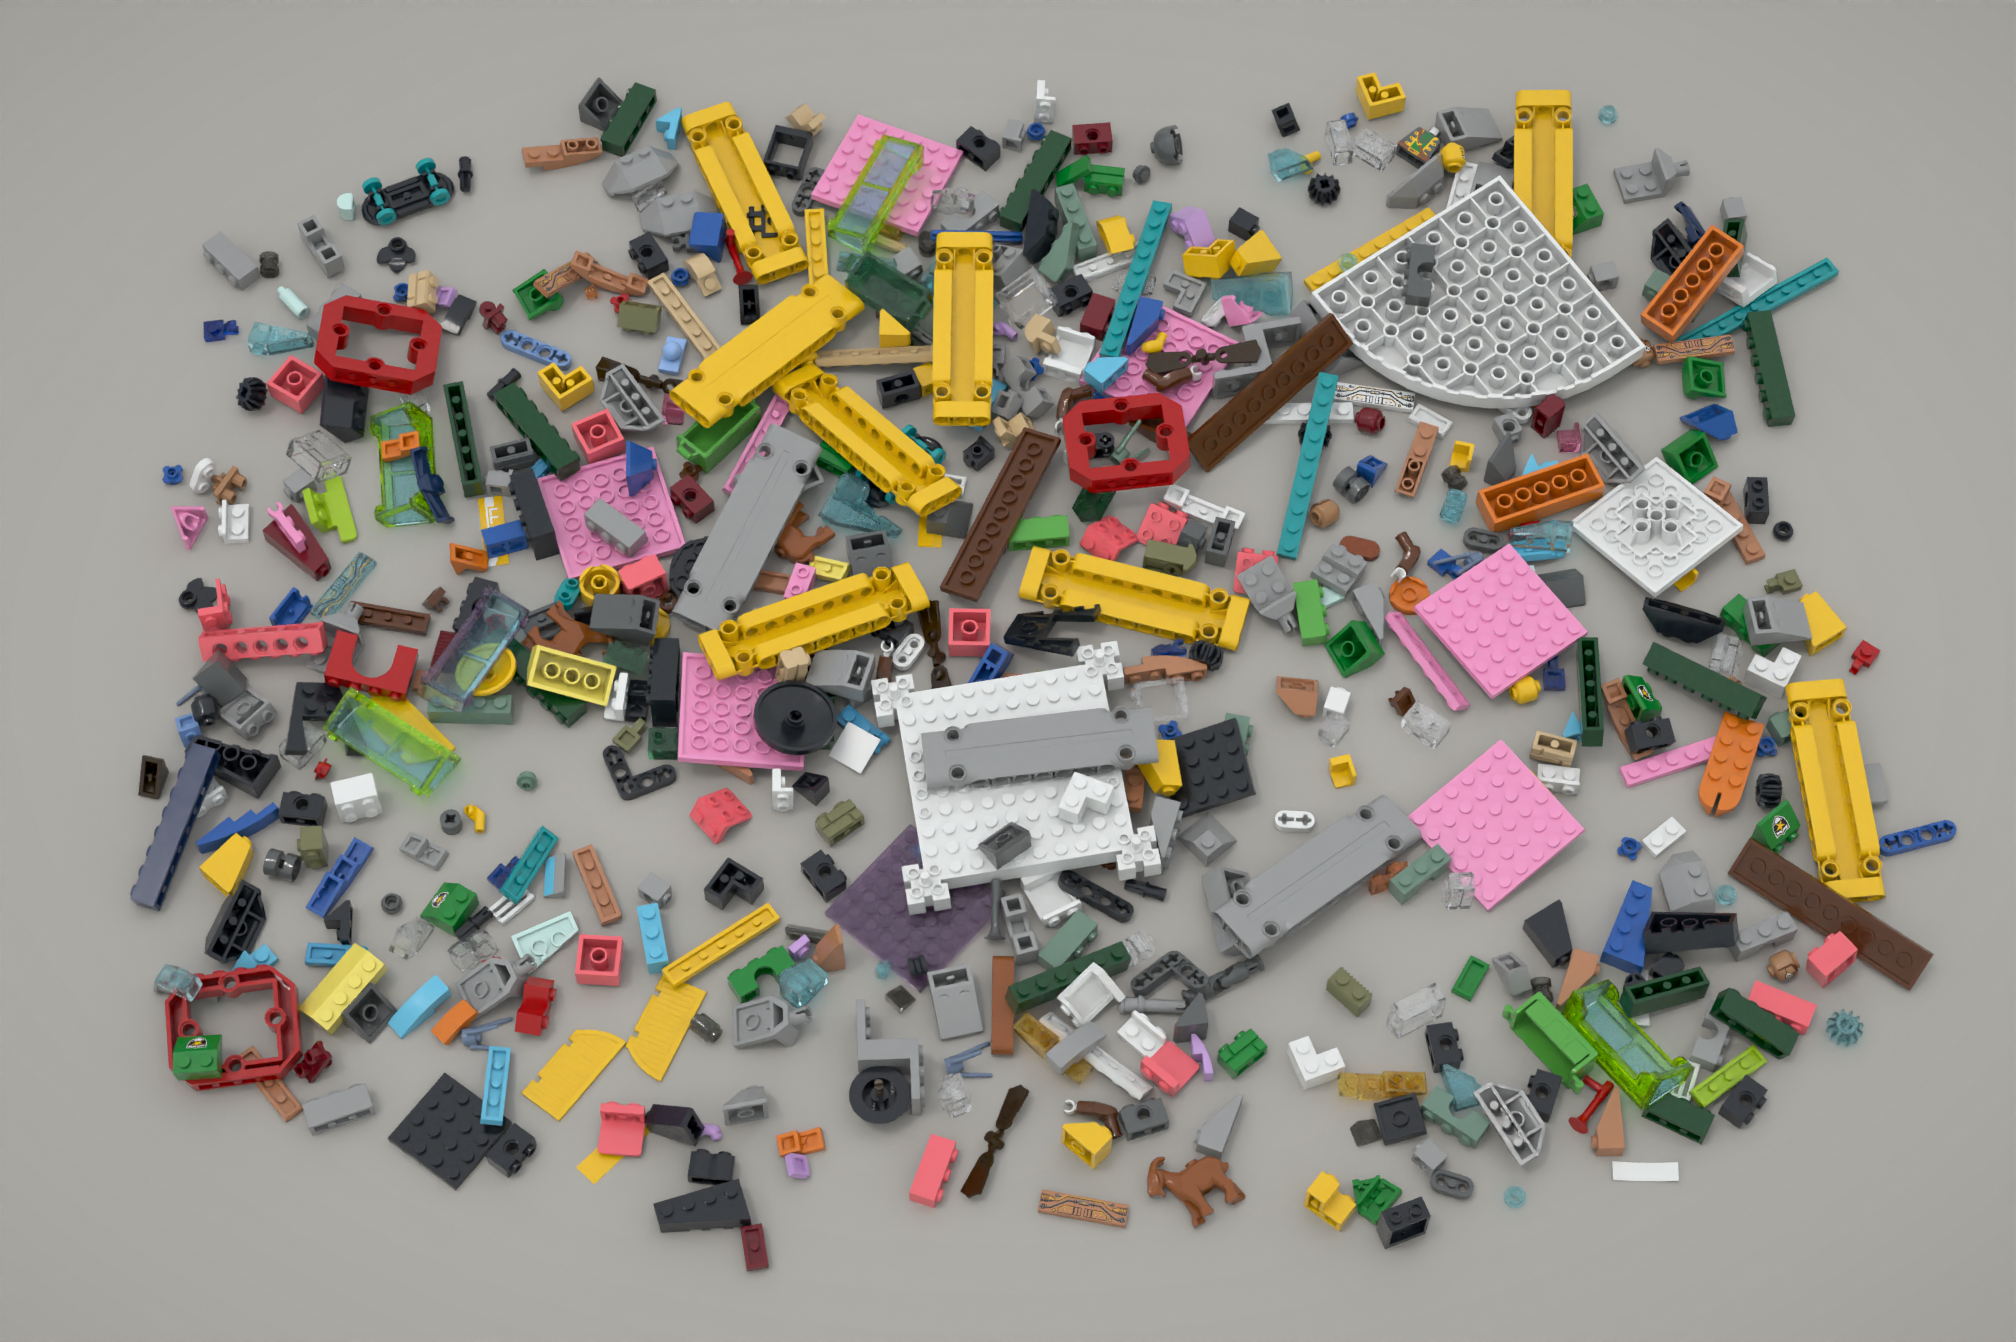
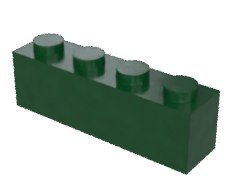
(629, 119)
(1664, 992)
(1754, 1023)

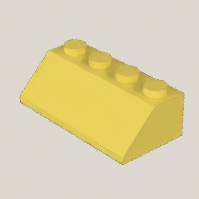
(570, 675)
(341, 987)

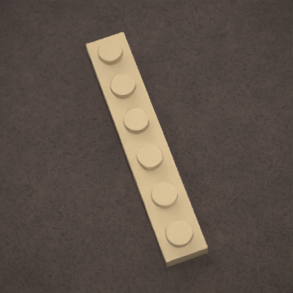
(683, 315)
(870, 356)

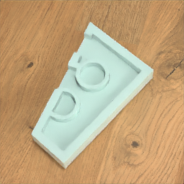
(545, 938)

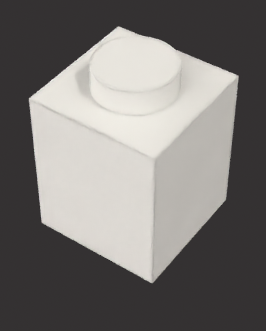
(1336, 701)

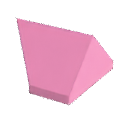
(1240, 313)
(189, 522)

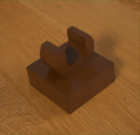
(434, 599)
(1402, 701)

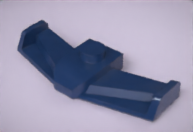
(1694, 229)
(430, 485)

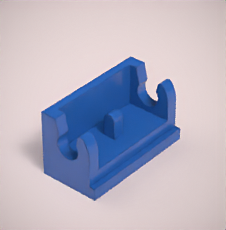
(504, 539)
(292, 609)

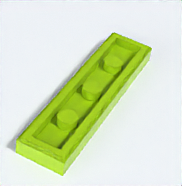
(1727, 1076)

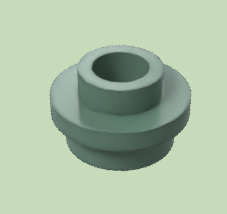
(527, 780)

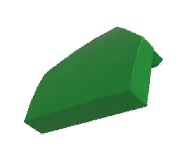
(1374, 1196)

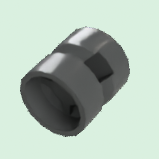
(1352, 485)
(278, 864)

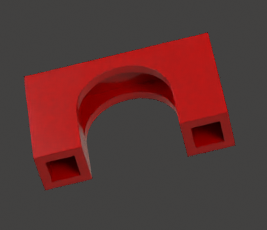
(392, 684)

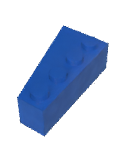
(1626, 941)

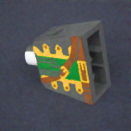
(1419, 146)

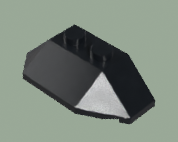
(1040, 227)
(1668, 247)
(1682, 621)
(236, 924)

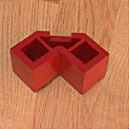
(536, 1003)

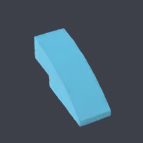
(419, 1006)

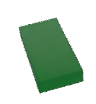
(1074, 171)
(1470, 978)

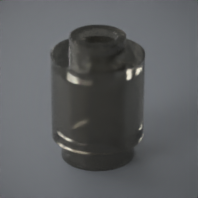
(705, 1028)

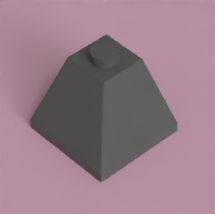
(1502, 463)
(950, 520)

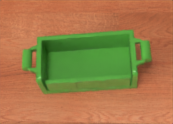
(713, 444)
(1552, 1040)

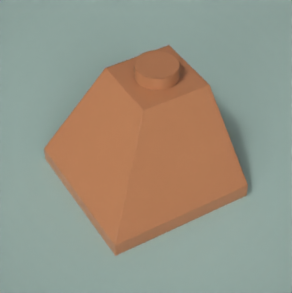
(1298, 694)

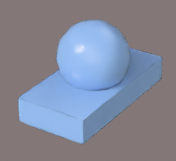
(672, 355)

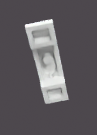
(1198, 509)

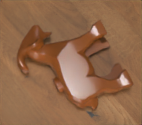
(794, 544)
(571, 637)
(1194, 1183)

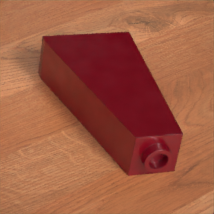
(312, 560)

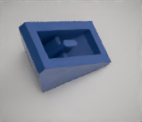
(1370, 469)

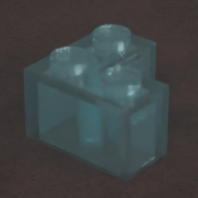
(801, 983)

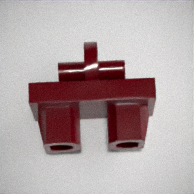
(493, 317)
(314, 1062)

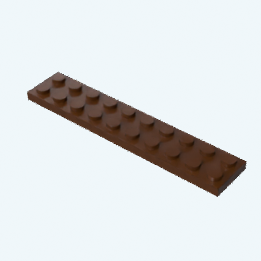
(1268, 392)
(1000, 514)
(1830, 912)

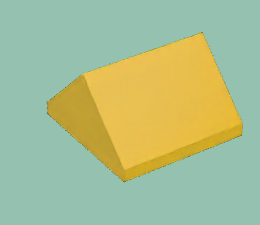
(892, 332)

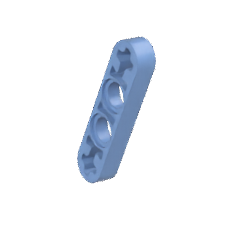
(534, 353)

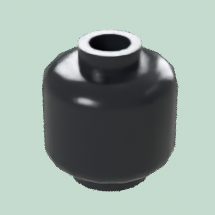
(205, 709)

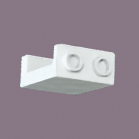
(1753, 281)
(1073, 358)
(1048, 899)
(1089, 995)

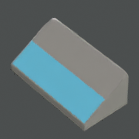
(555, 876)

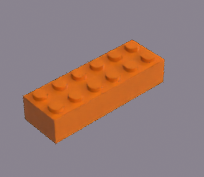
(1692, 284)
(1540, 493)

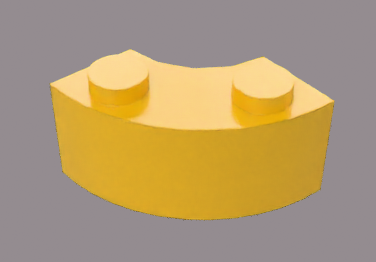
(1115, 235)

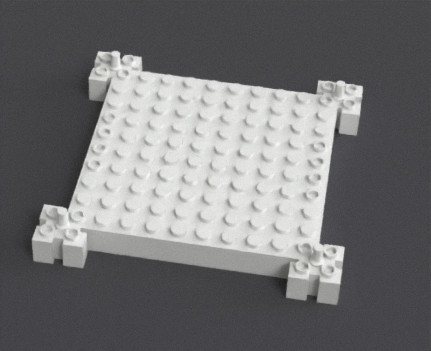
(956, 821)

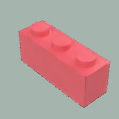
(1783, 1005)
(933, 1171)

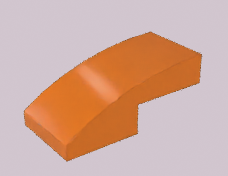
(401, 447)
(453, 1021)
(801, 1142)

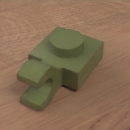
(1784, 581)
(629, 737)

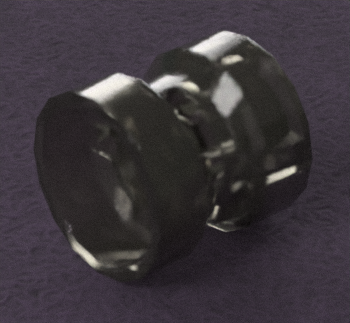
(926, 246)
(269, 265)
(1453, 477)
(1542, 985)

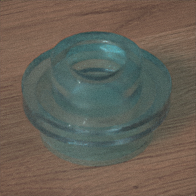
(1608, 110)
(1347, 265)
(1726, 889)
(883, 969)
(1519, 1192)

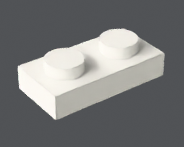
(1663, 837)

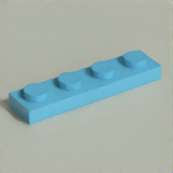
(495, 1085)

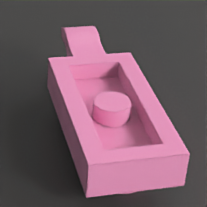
(287, 527)

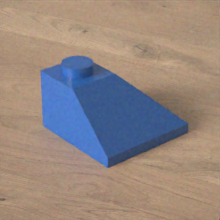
(1712, 420)
(639, 467)

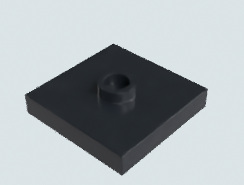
(1400, 1118)

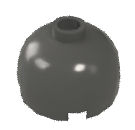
(1167, 145)

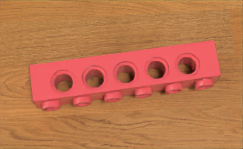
(291, 633)

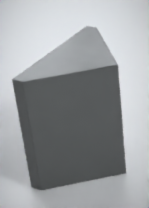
(599, 106)
(1567, 586)
(221, 678)
(1006, 844)
(368, 1013)
(1192, 1021)

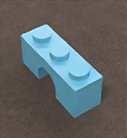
(652, 937)

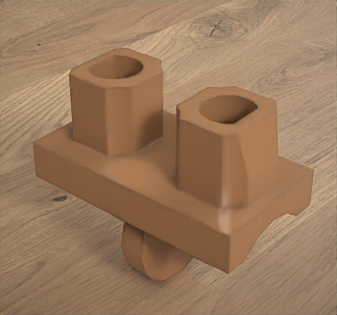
(226, 483)

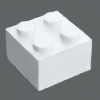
(356, 798)

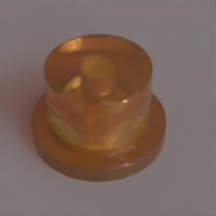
(591, 292)

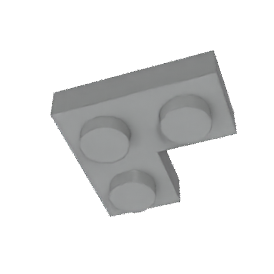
(1189, 291)

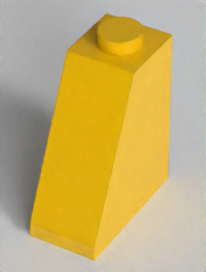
(1255, 256)
(1823, 623)
(1163, 776)
(228, 864)

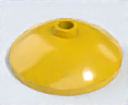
(499, 675)

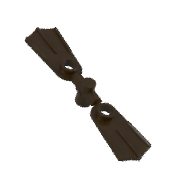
(1236, 353)
(606, 364)
(930, 623)
(980, 1172)

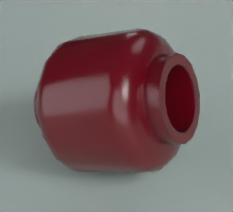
(1370, 420)

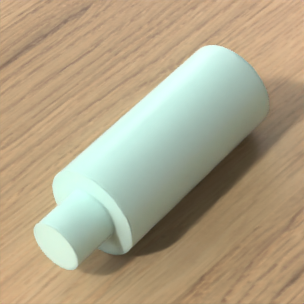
(293, 302)

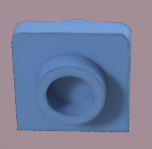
(187, 728)

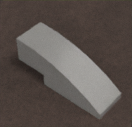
(1074, 1047)

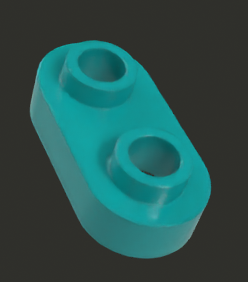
(568, 593)

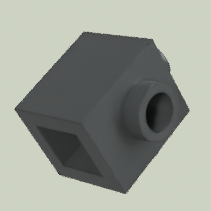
(1193, 534)

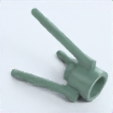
(1121, 452)

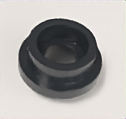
(1783, 526)

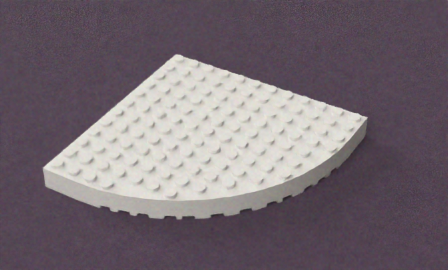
(1503, 312)

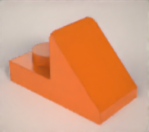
(467, 557)

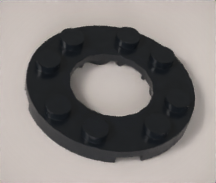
(682, 564)

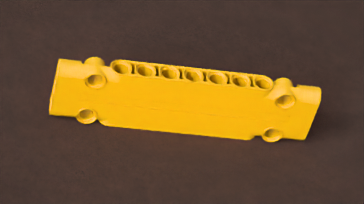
(1546, 160)
(741, 181)
(963, 329)
(766, 351)
(867, 440)
(1135, 597)
(813, 620)
(1834, 789)

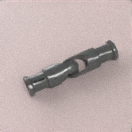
(1232, 975)

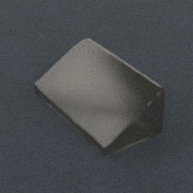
(794, 932)

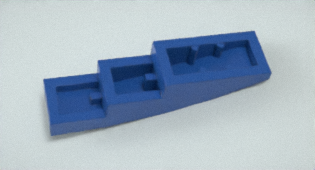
(244, 826)
(339, 878)

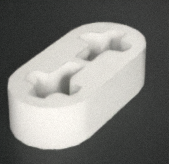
(1294, 821)

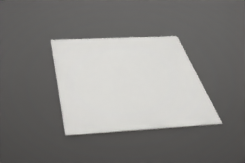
(854, 747)

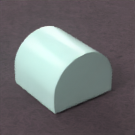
(346, 206)

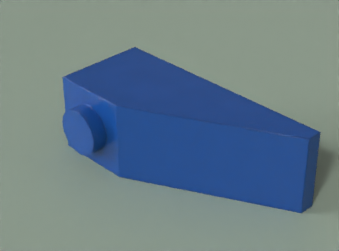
(1145, 322)
(992, 664)

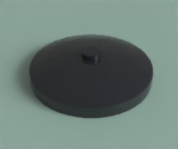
(795, 717)

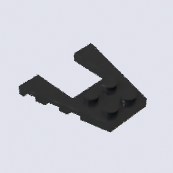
(1032, 629)
(311, 703)

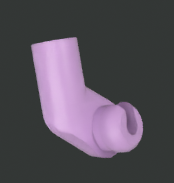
(1004, 329)
(712, 1130)

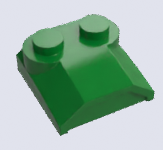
(534, 301)
(1703, 378)

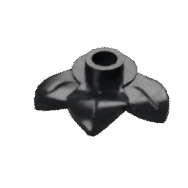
(396, 257)
(201, 596)

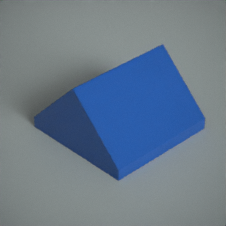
(708, 234)

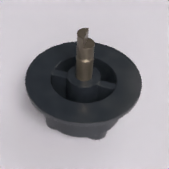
(879, 1094)

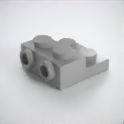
(1339, 569)
(247, 713)

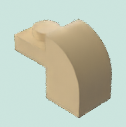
(805, 120)
(703, 272)
(1040, 334)
(1010, 431)

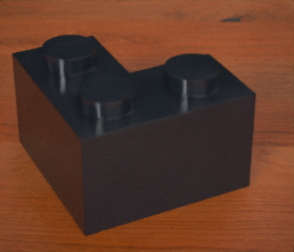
(733, 880)

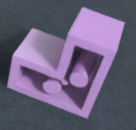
(1193, 225)

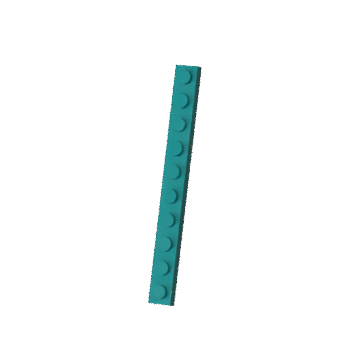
(1136, 279)
(1769, 300)
(1307, 466)

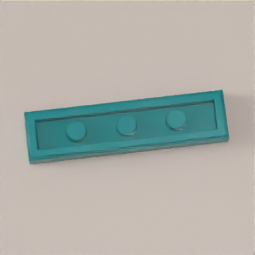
(528, 864)

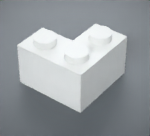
(1772, 676)
(1085, 793)
(1314, 1068)

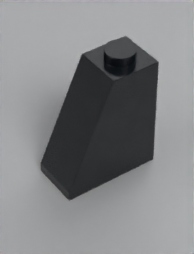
(1550, 934)
(674, 1123)

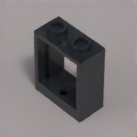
(784, 136)
(1407, 1217)

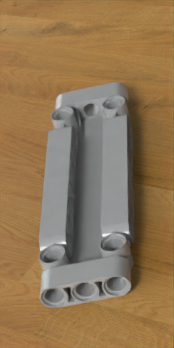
(747, 529)
(1039, 747)
(1316, 876)

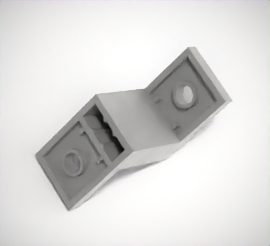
(1268, 336)
(897, 1053)

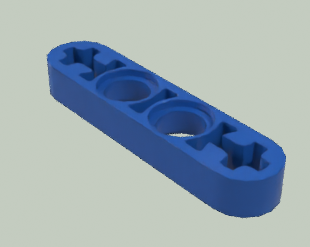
(1917, 840)

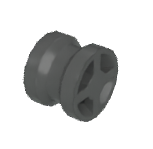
(448, 826)

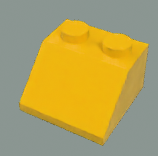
(1087, 1141)

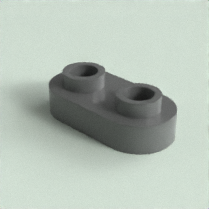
(1483, 540)
(1452, 1183)

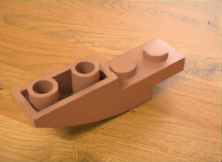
(567, 154)
(1417, 459)
(1165, 667)
(1134, 787)

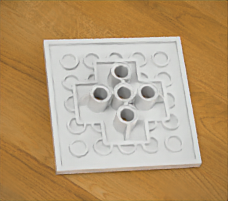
(1656, 527)

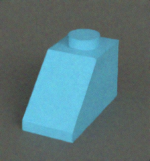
(1104, 372)

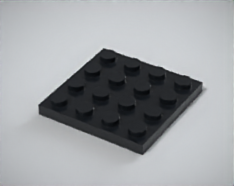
(1212, 768)
(447, 1132)

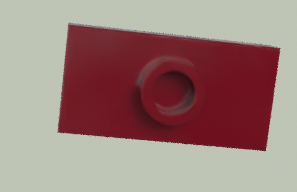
(754, 1247)

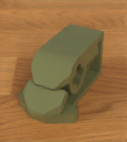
(1169, 558)

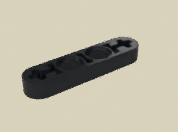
(1097, 893)

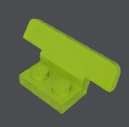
(331, 510)

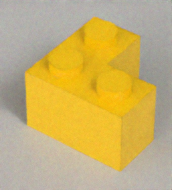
(1379, 100)
(1210, 260)
(565, 389)
(1327, 1202)

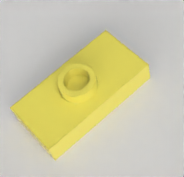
(830, 569)

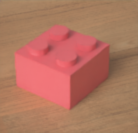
(296, 384)
(598, 437)
(643, 578)
(968, 632)
(1831, 958)
(599, 960)

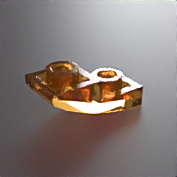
(1381, 882)

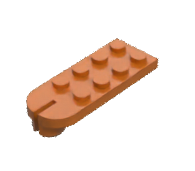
(1729, 763)

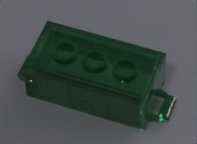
(888, 289)

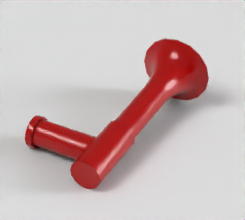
(742, 277)
(1580, 1122)

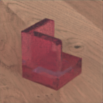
(671, 412)
(1569, 440)

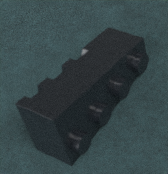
(533, 514)
(664, 682)
(242, 767)
(1689, 931)
(704, 1209)

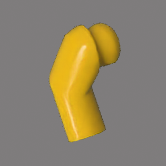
(1312, 157)
(1154, 345)
(477, 816)

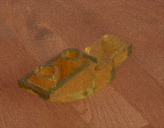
(1042, 1040)
(1381, 1086)

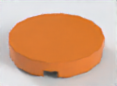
(1407, 594)

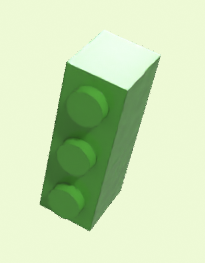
(1040, 532)
(1311, 612)

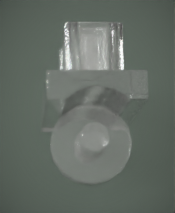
(647, 195)

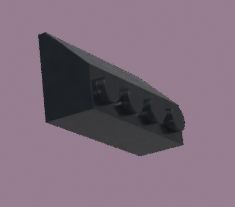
(344, 410)

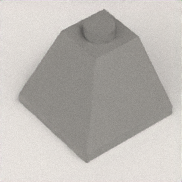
(1207, 839)
(746, 1106)

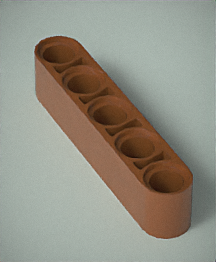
(1001, 1012)

